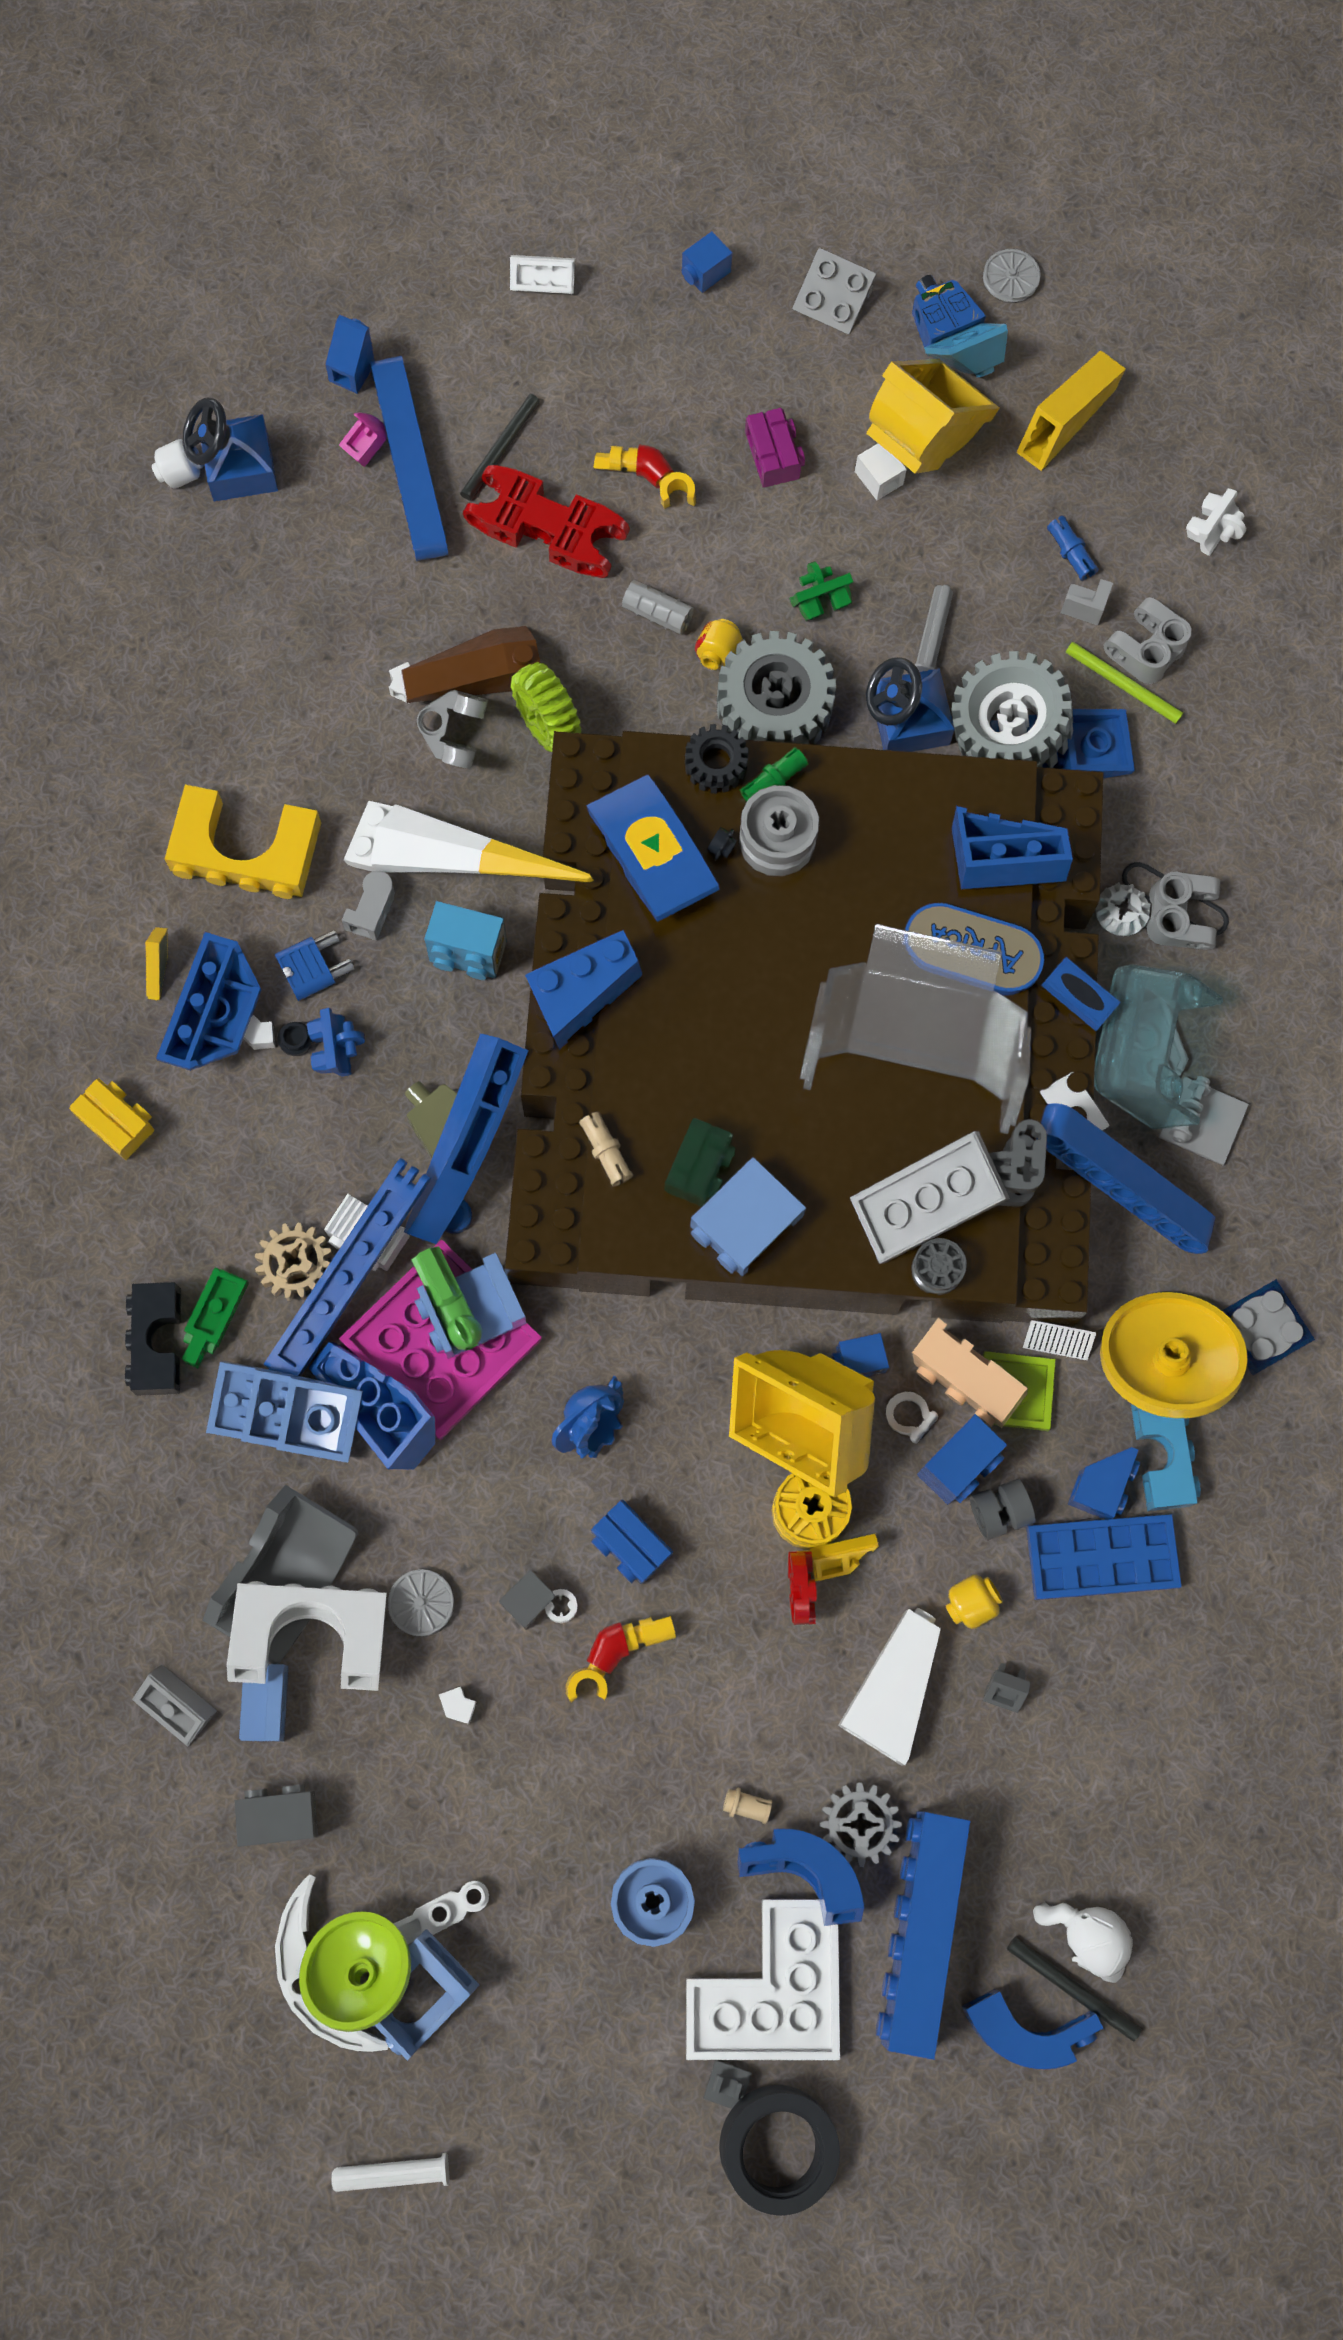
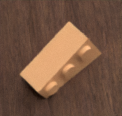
(968, 1375)

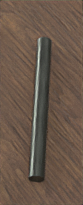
(500, 445)
(1074, 1989)

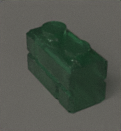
(699, 1163)

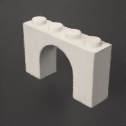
(265, 1609)

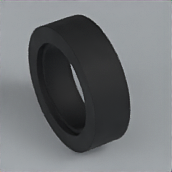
(819, 2176)

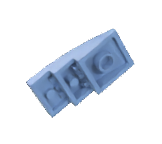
(284, 1411)

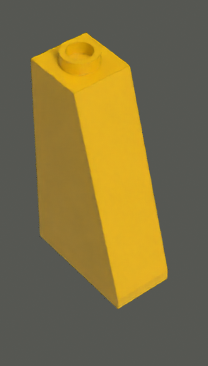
(1069, 409)

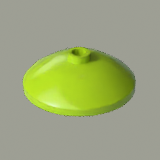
(337, 1961)

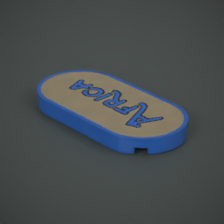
(1021, 951)

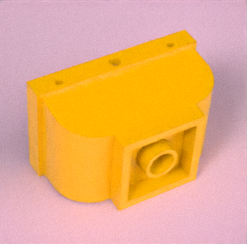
(926, 413)
(804, 1415)

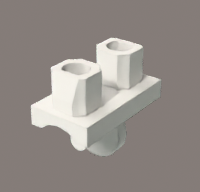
(1222, 524)

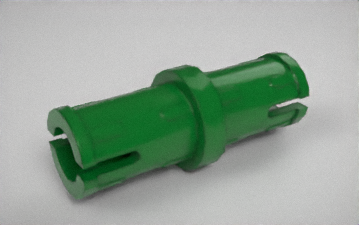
(777, 773)

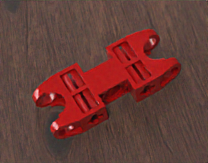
(526, 512)

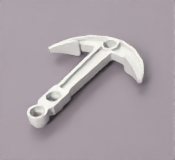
(292, 1945)

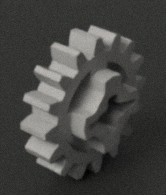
(860, 1805)

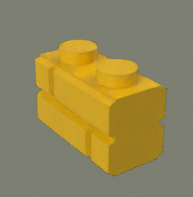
(112, 1118)

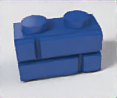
(631, 1543)

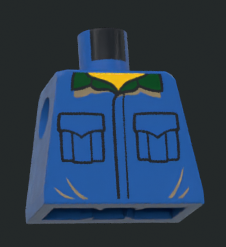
(943, 310)

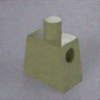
(429, 1113)

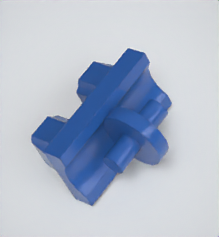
(339, 1043)

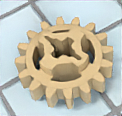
(287, 1274)

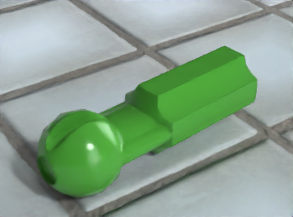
(447, 1298)

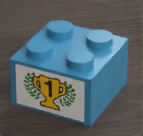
(465, 940)

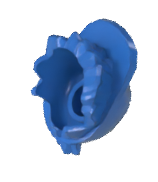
(590, 1419)

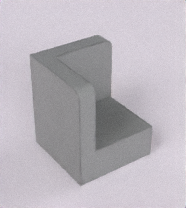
(1086, 603)

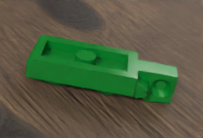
(212, 1315)

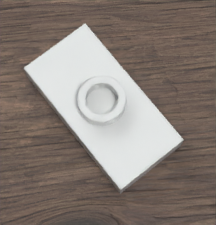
(542, 274)

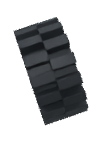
(718, 739)

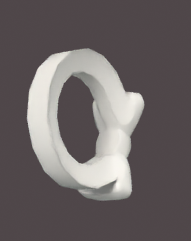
(915, 1433)

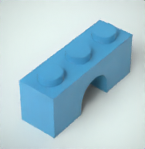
(1174, 1484)

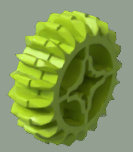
(544, 703)

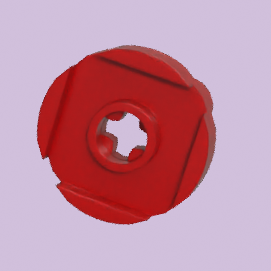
(802, 1588)

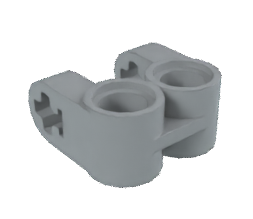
(1133, 655)
(1186, 887)

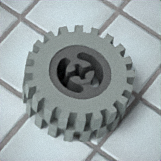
(789, 668)

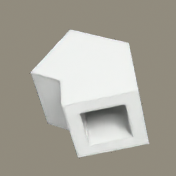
(396, 687)
(260, 1034)
(457, 1706)

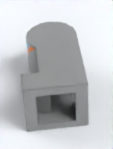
(372, 908)

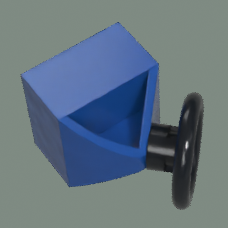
(233, 450)
(909, 707)

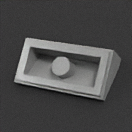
(174, 1704)

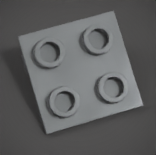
(834, 291)
(1218, 1123)

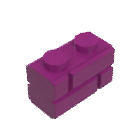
(773, 447)

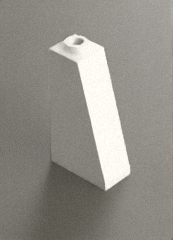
(893, 1692)

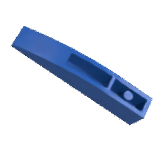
(467, 1134)

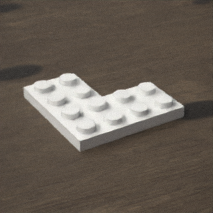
(785, 2012)

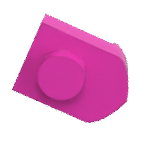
(364, 438)

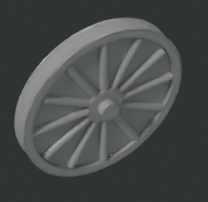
(1011, 275)
(421, 1602)

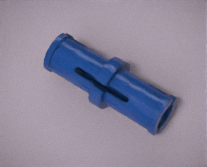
(1072, 548)

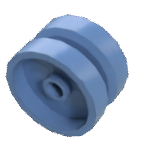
(658, 1924)

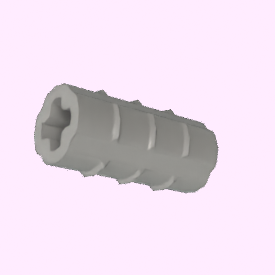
(657, 607)

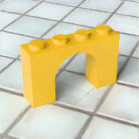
(279, 869)

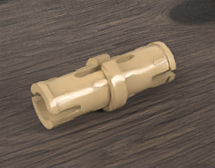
(606, 1148)

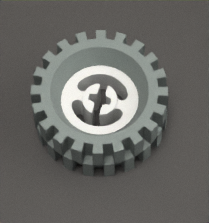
(1013, 688)

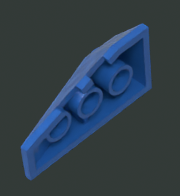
(389, 1412)

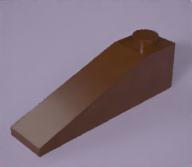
(472, 667)

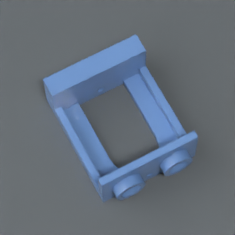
(446, 1970)

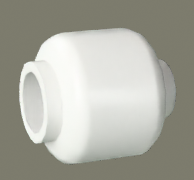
(174, 466)

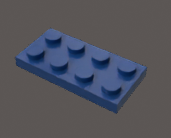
(1103, 1557)

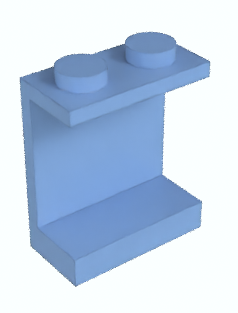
(745, 1217)
(489, 1299)

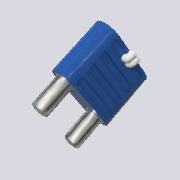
(306, 967)

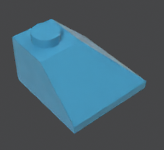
(973, 349)

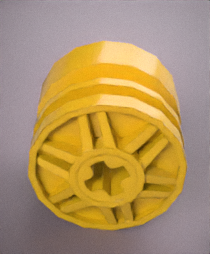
(797, 1525)

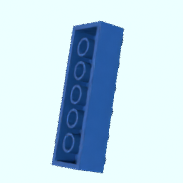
(924, 1934)

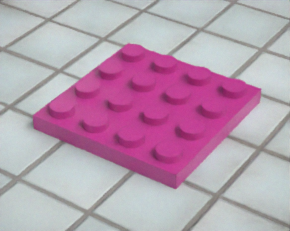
(399, 1344)

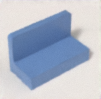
(265, 1707)

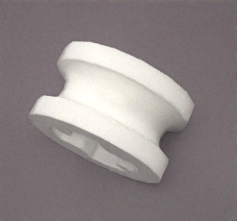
(572, 1605)

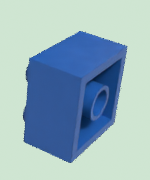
(965, 1456)

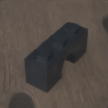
(150, 1308)

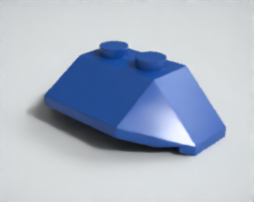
(211, 1007)

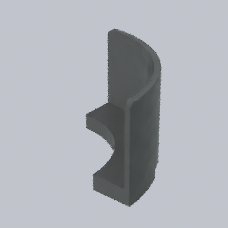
(290, 1546)

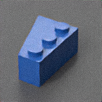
(1008, 852)
(583, 983)

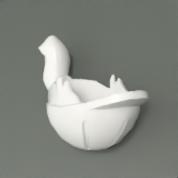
(1094, 1935)

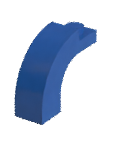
(813, 1861)
(1030, 2049)

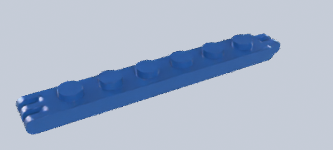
(347, 1271)

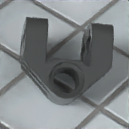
(1022, 1162)

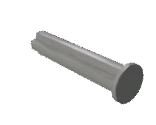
(934, 628)

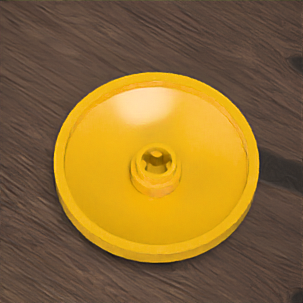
(1173, 1355)

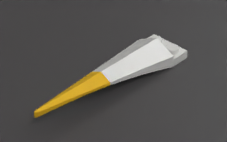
(409, 841)

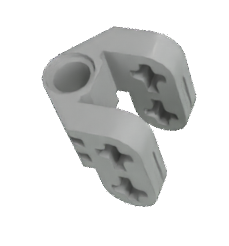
(448, 751)

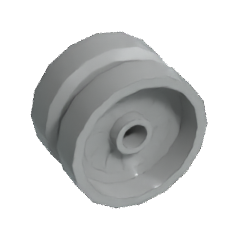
(778, 830)

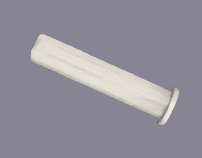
(391, 2174)

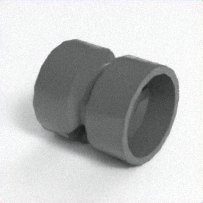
(1011, 1500)

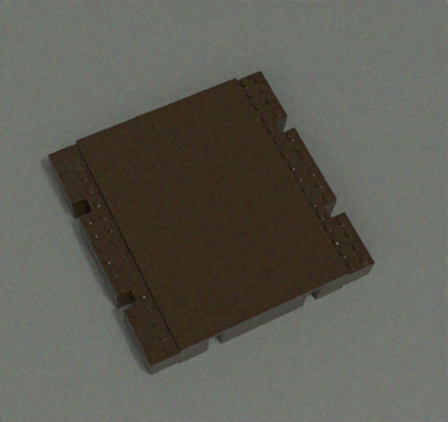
(727, 1024)

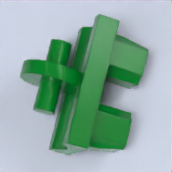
(808, 599)

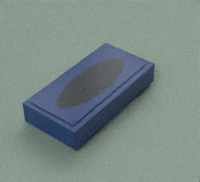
(1080, 994)

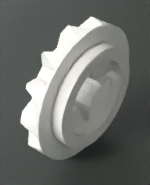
(1109, 914)

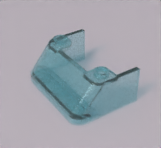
(1139, 1042)

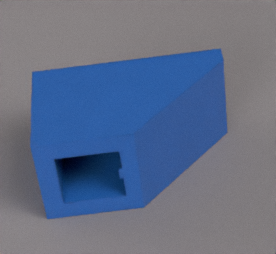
(349, 354)
(1102, 1484)

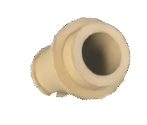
(747, 1805)

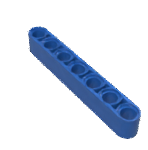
(409, 458)
(1127, 1179)

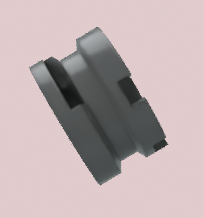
(938, 1266)

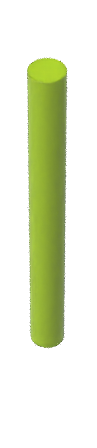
(1124, 682)

